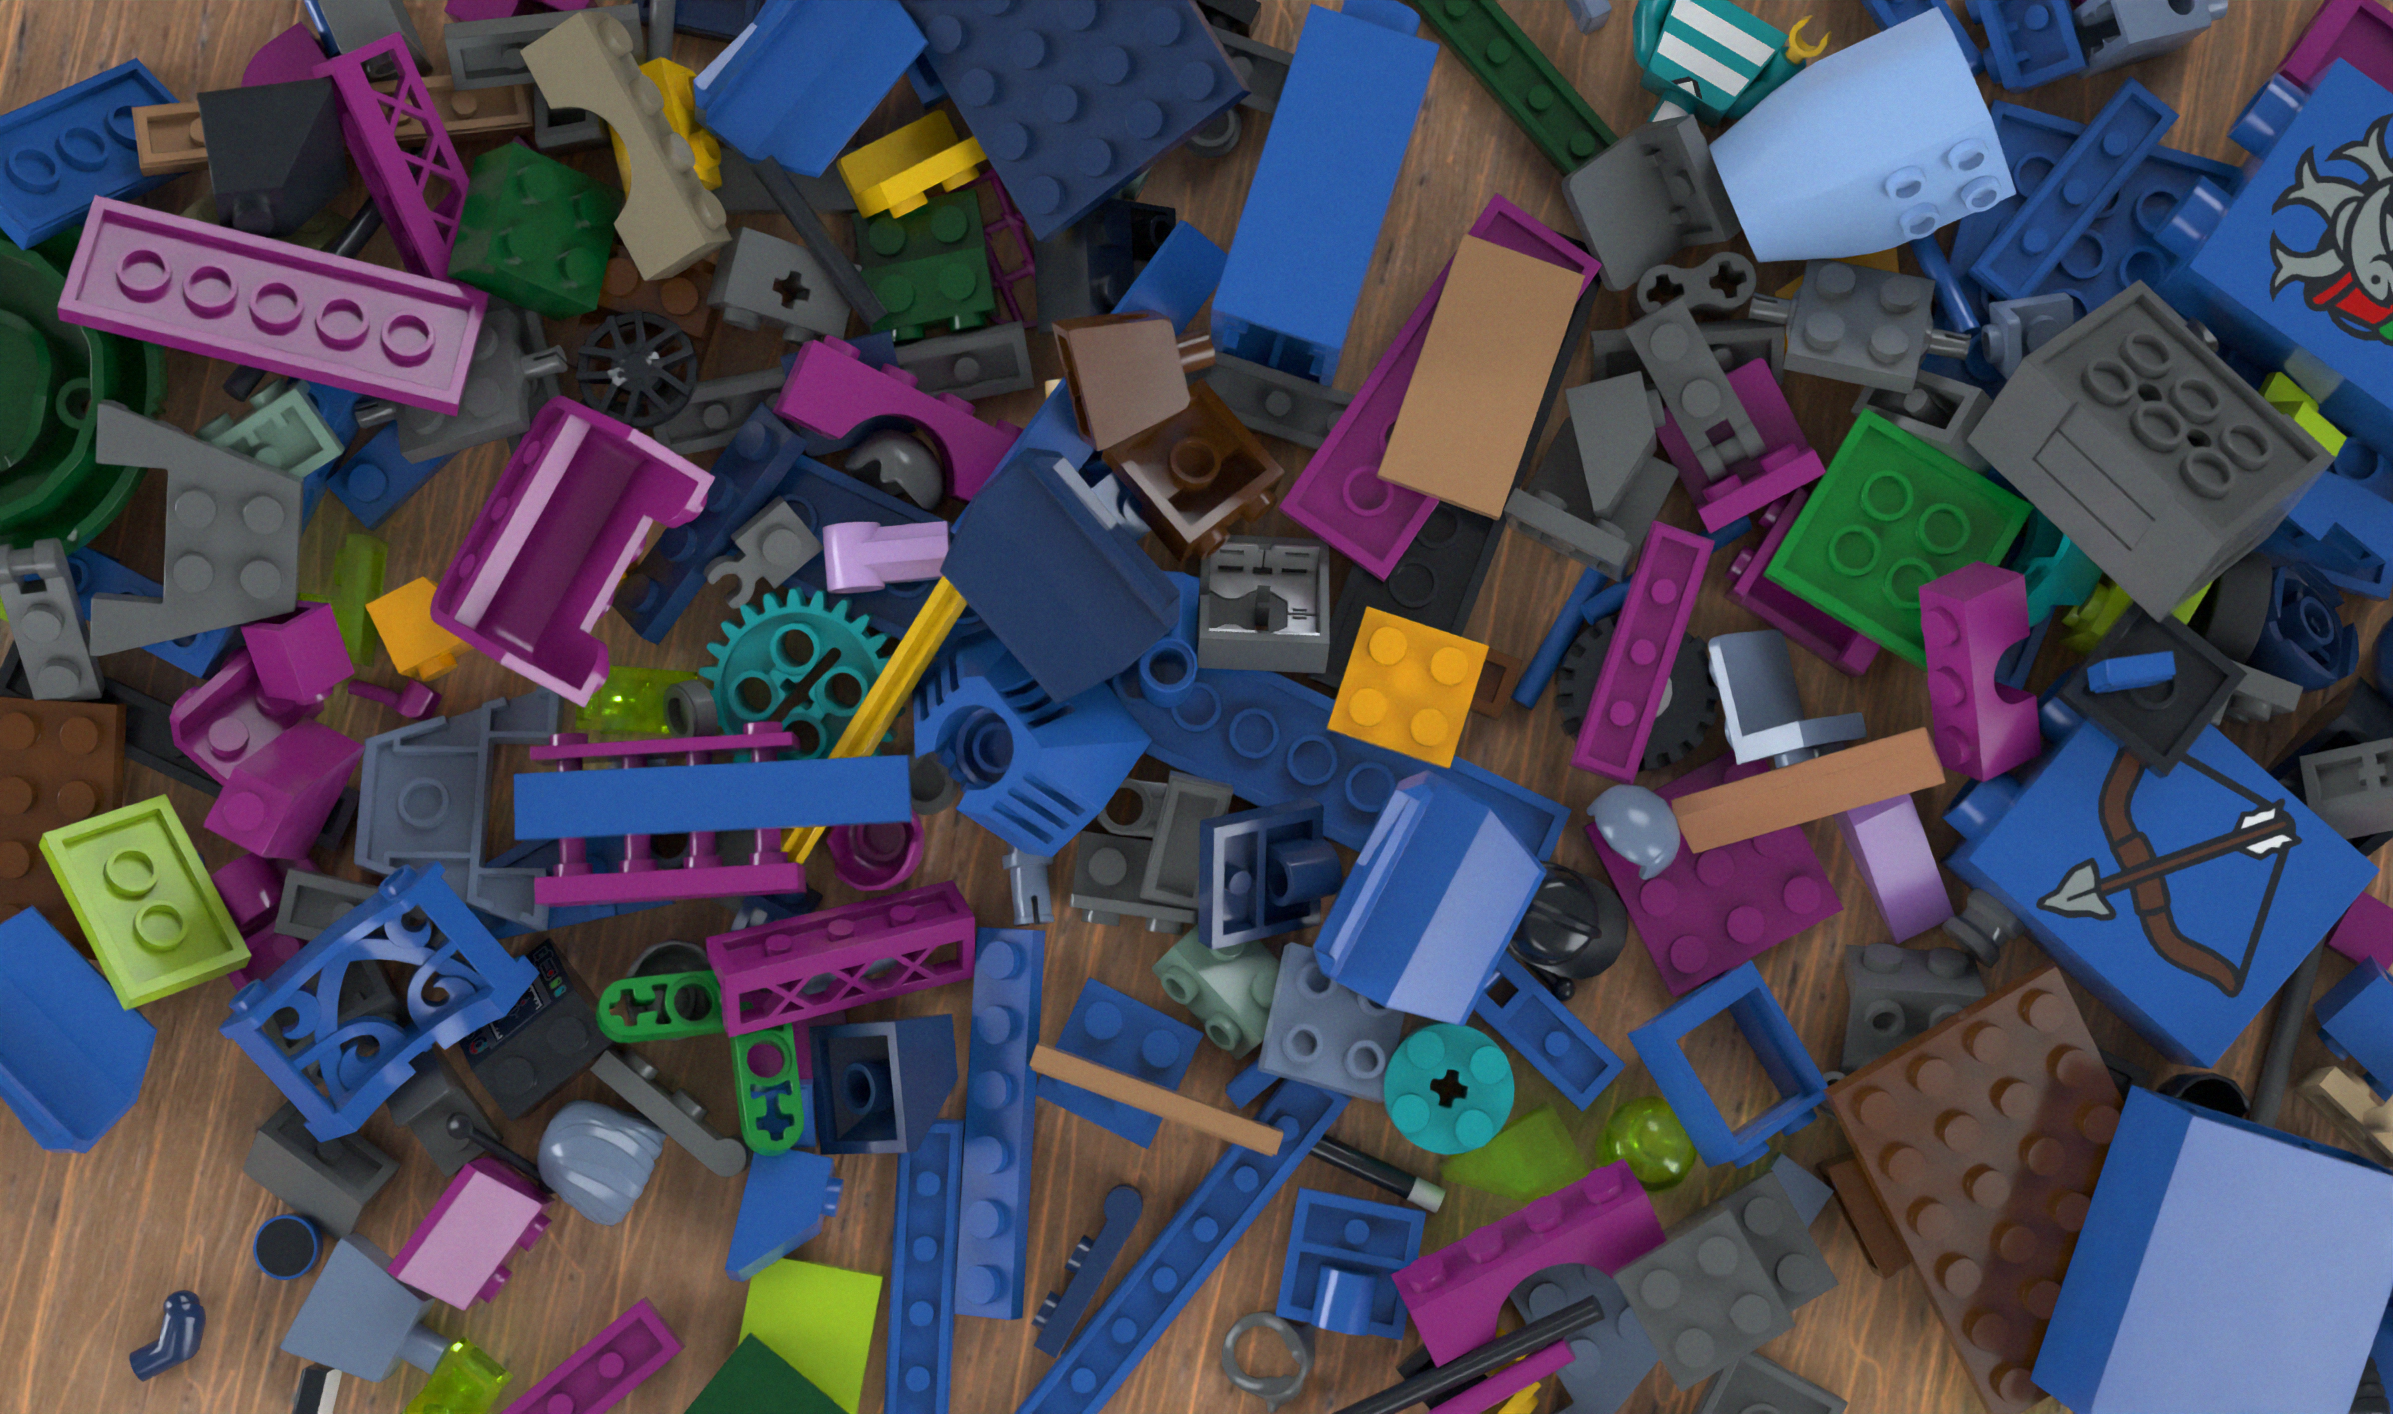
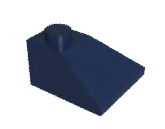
(881, 1082)

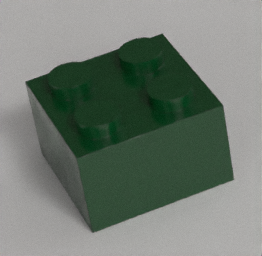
(535, 232)

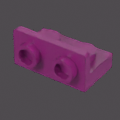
(232, 717)

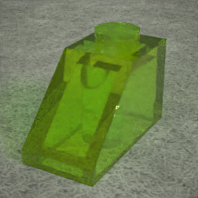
(1522, 1160)

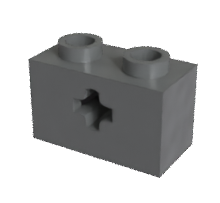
(746, 280)

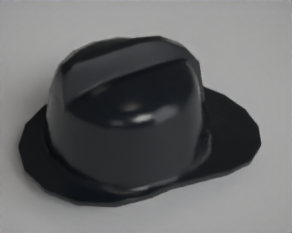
(1571, 925)

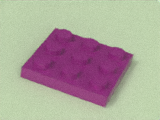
(1723, 901)

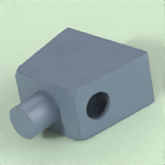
(2139, 30)
(365, 1317)

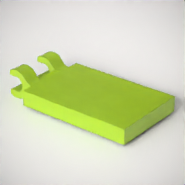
(817, 1321)

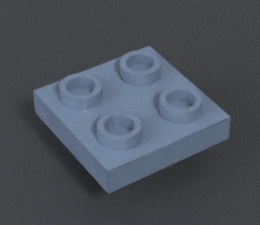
(1327, 1031)

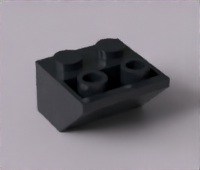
(1097, 259)

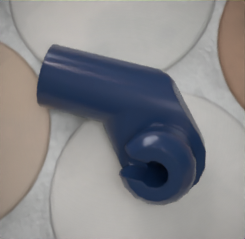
(178, 1338)

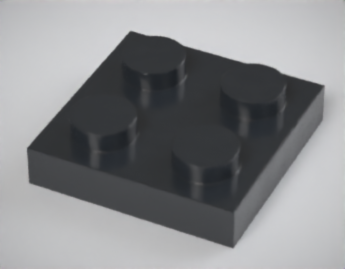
(2159, 720)

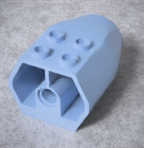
(1865, 149)

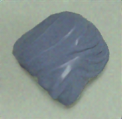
(599, 1158)

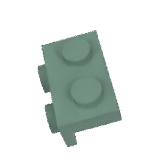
(1222, 988)

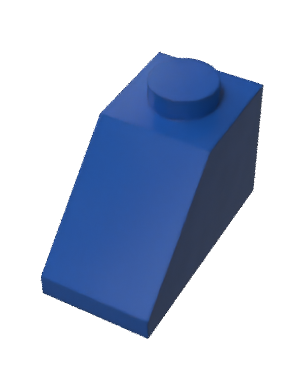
(781, 1209)

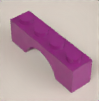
(836, 392)
(1461, 1288)

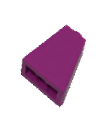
(285, 791)

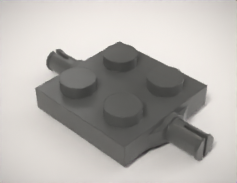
(1860, 325)
(492, 400)

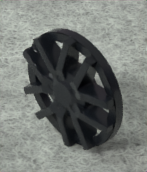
(638, 369)

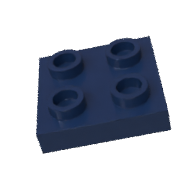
(1264, 872)

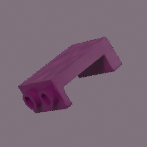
(2345, 29)
(1783, 610)

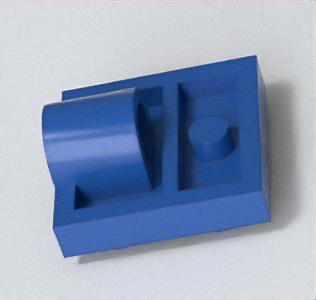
(1344, 1261)

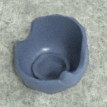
(1638, 827)

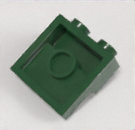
(929, 267)

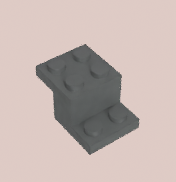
(1725, 1280)

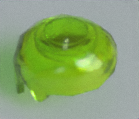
(1650, 1142)

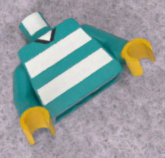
(1713, 57)

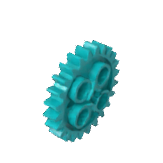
(761, 653)

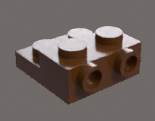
(675, 298)
(1197, 474)

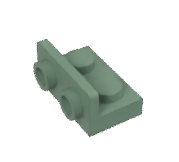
(278, 430)

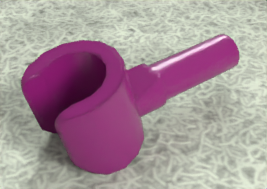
(414, 701)

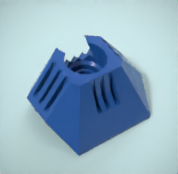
(805, 78)
(1020, 758)
(1429, 902)
(65, 1041)

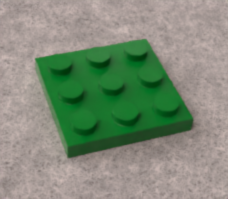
(1887, 524)

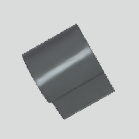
(1695, 288)

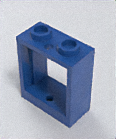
(1771, 1039)

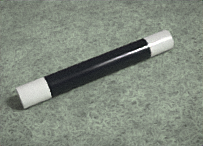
(1378, 1172)

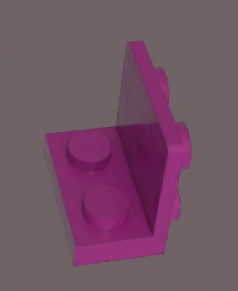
(1754, 483)

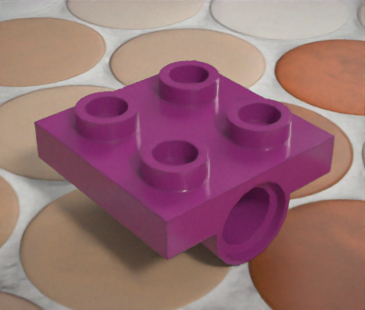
(252, 894)

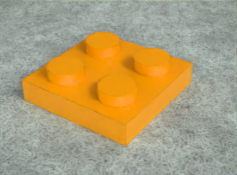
(1407, 687)

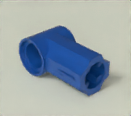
(1176, 646)

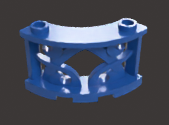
(361, 1083)

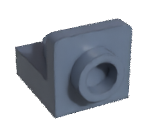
(2022, 327)

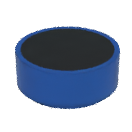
(287, 1246)

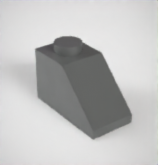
(1937, 413)
(1614, 436)

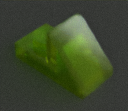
(361, 576)
(630, 702)

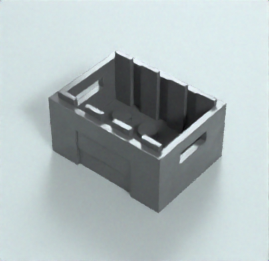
(2148, 449)

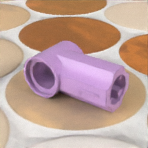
(869, 556)

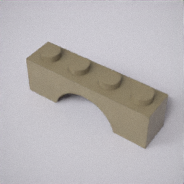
(668, 211)

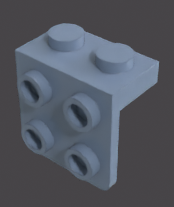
(1765, 705)

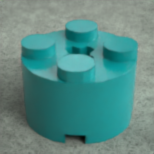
(1466, 1119)

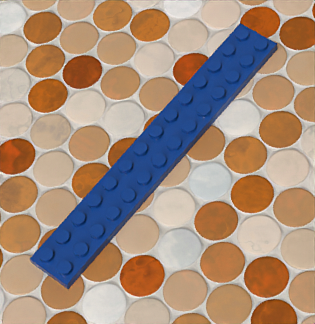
(1232, 728)

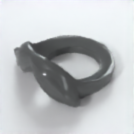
(1273, 1390)

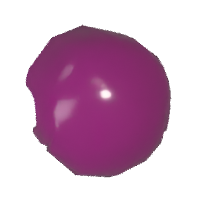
(877, 854)

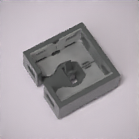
(1270, 585)

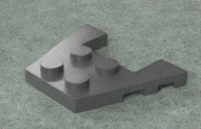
(226, 539)

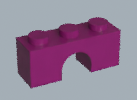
(1966, 629)

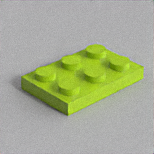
(144, 901)

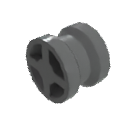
(1983, 927)

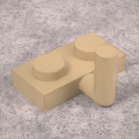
(2345, 1104)

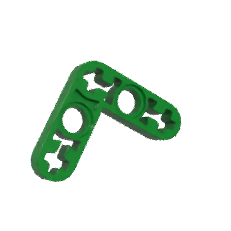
(780, 1037)

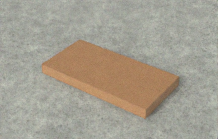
(1480, 376)

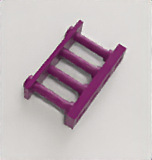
(639, 874)

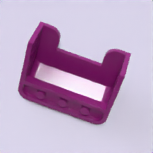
(559, 542)

